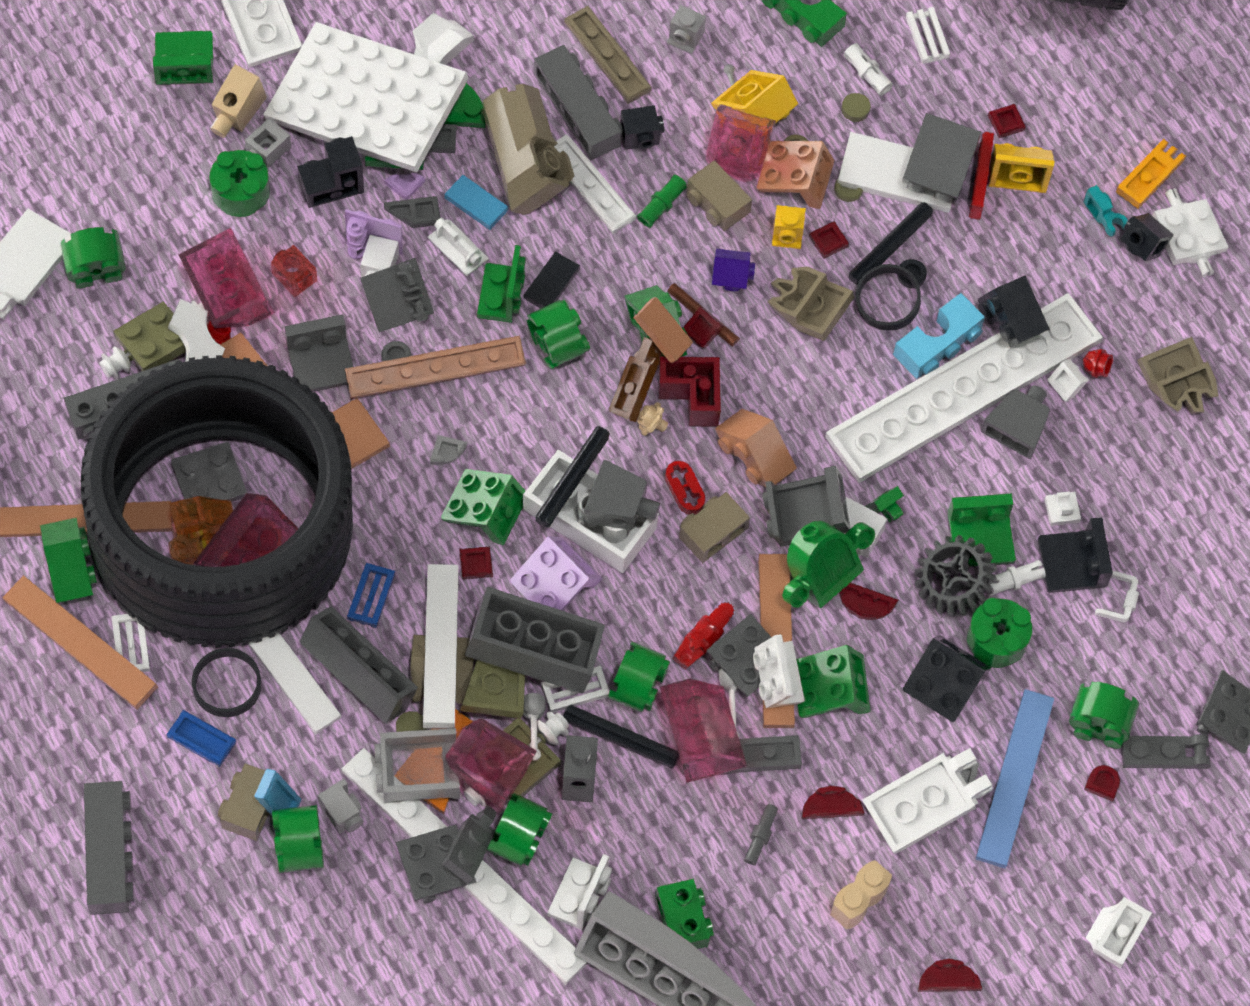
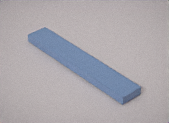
(1014, 779)

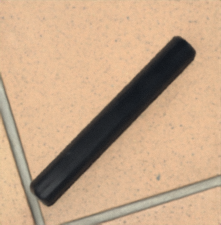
(892, 241)
(572, 476)
(621, 736)

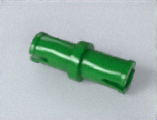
(662, 201)

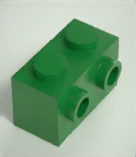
(682, 911)

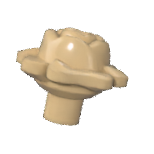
(651, 419)

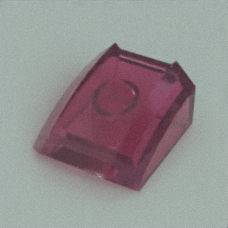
(739, 142)
(490, 761)

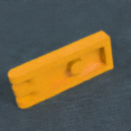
(1150, 174)

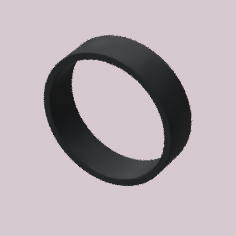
(881, 269)
(219, 653)

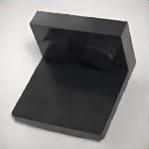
(1076, 559)
(945, 678)

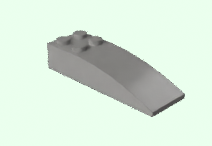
(654, 958)

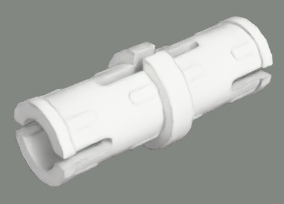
(868, 69)
(1018, 576)

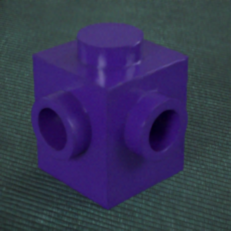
(732, 269)

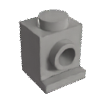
(686, 29)
(269, 136)
(341, 807)

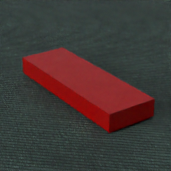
(981, 175)

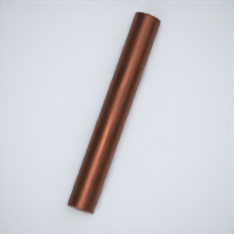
(692, 305)

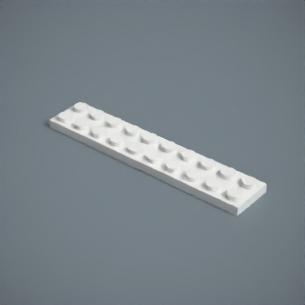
(959, 391)

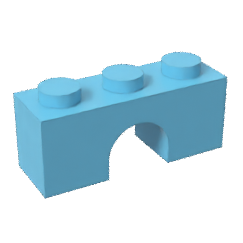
(922, 352)

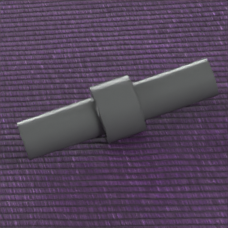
(761, 834)

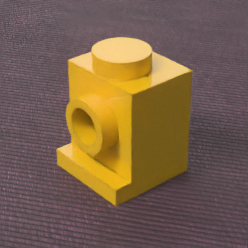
(788, 227)

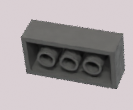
(535, 640)

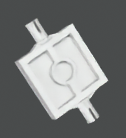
(1194, 231)

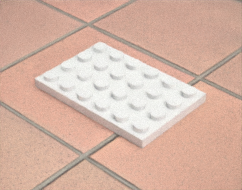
(369, 92)

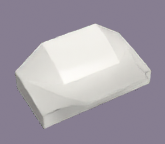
(440, 39)
(1117, 930)

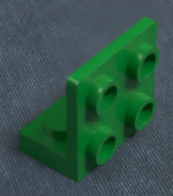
(183, 57)
(502, 289)
(486, 502)
(987, 522)
(833, 682)

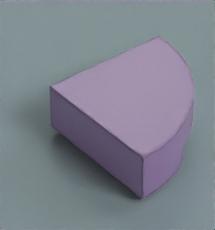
(405, 184)

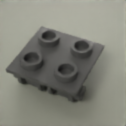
(397, 295)
(736, 651)
(1227, 712)
(423, 862)

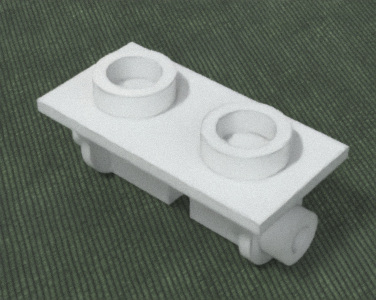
(457, 246)

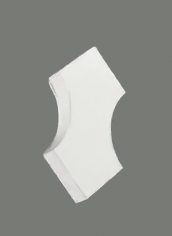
(191, 327)

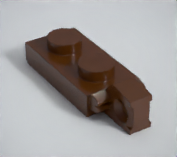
(636, 381)

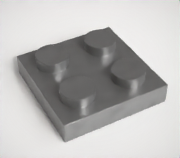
(210, 474)

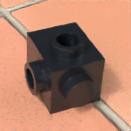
(641, 127)
(1146, 236)

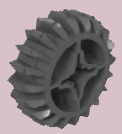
(935, 564)

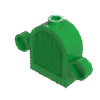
(824, 561)

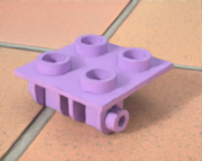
(361, 226)

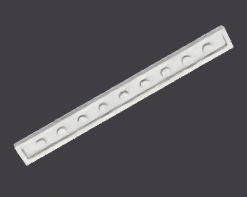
(489, 888)

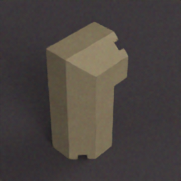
(525, 148)

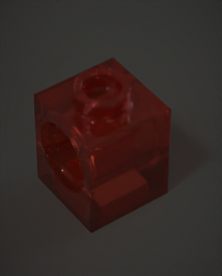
(295, 281)

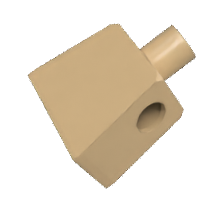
(237, 101)

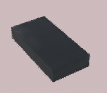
(551, 281)

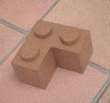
(758, 445)

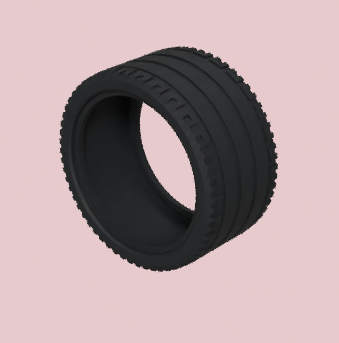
(204, 403)

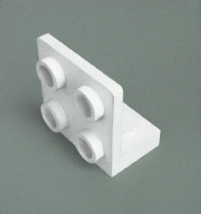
(778, 673)
(579, 892)

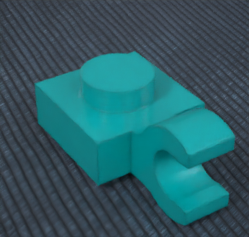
(1101, 208)

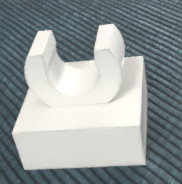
(1067, 380)
(1062, 508)

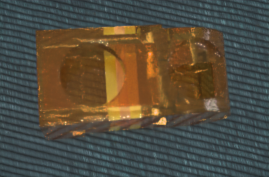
(189, 546)

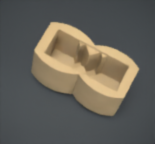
(866, 891)

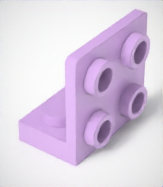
(554, 574)

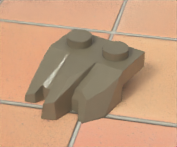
(810, 301)
(1179, 376)
(464, 667)

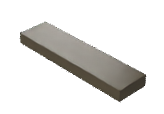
(608, 54)

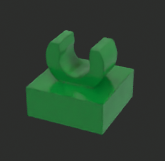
(886, 504)

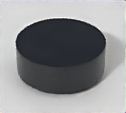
(917, 269)

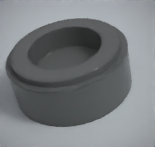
(395, 350)

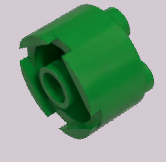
(239, 182)
(93, 257)
(557, 333)
(1004, 617)
(638, 677)
(1103, 714)
(517, 830)
(297, 839)

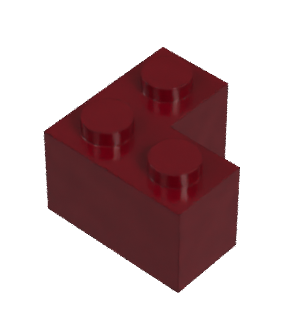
(696, 381)

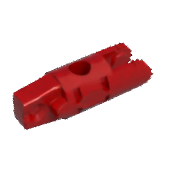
(703, 635)

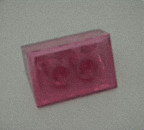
(226, 281)
(248, 533)
(702, 729)

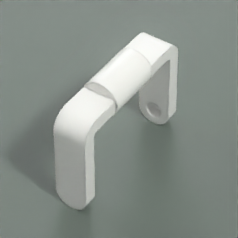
(1130, 599)

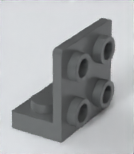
(319, 352)

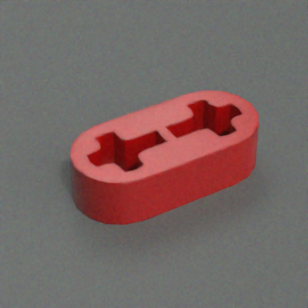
(679, 490)

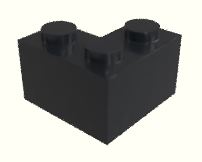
(333, 177)
(1015, 310)

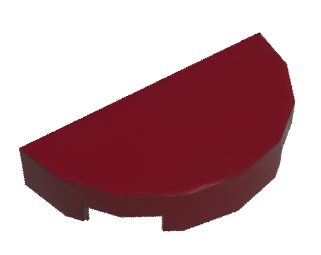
(866, 603)
(831, 803)
(949, 976)

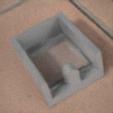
(416, 765)

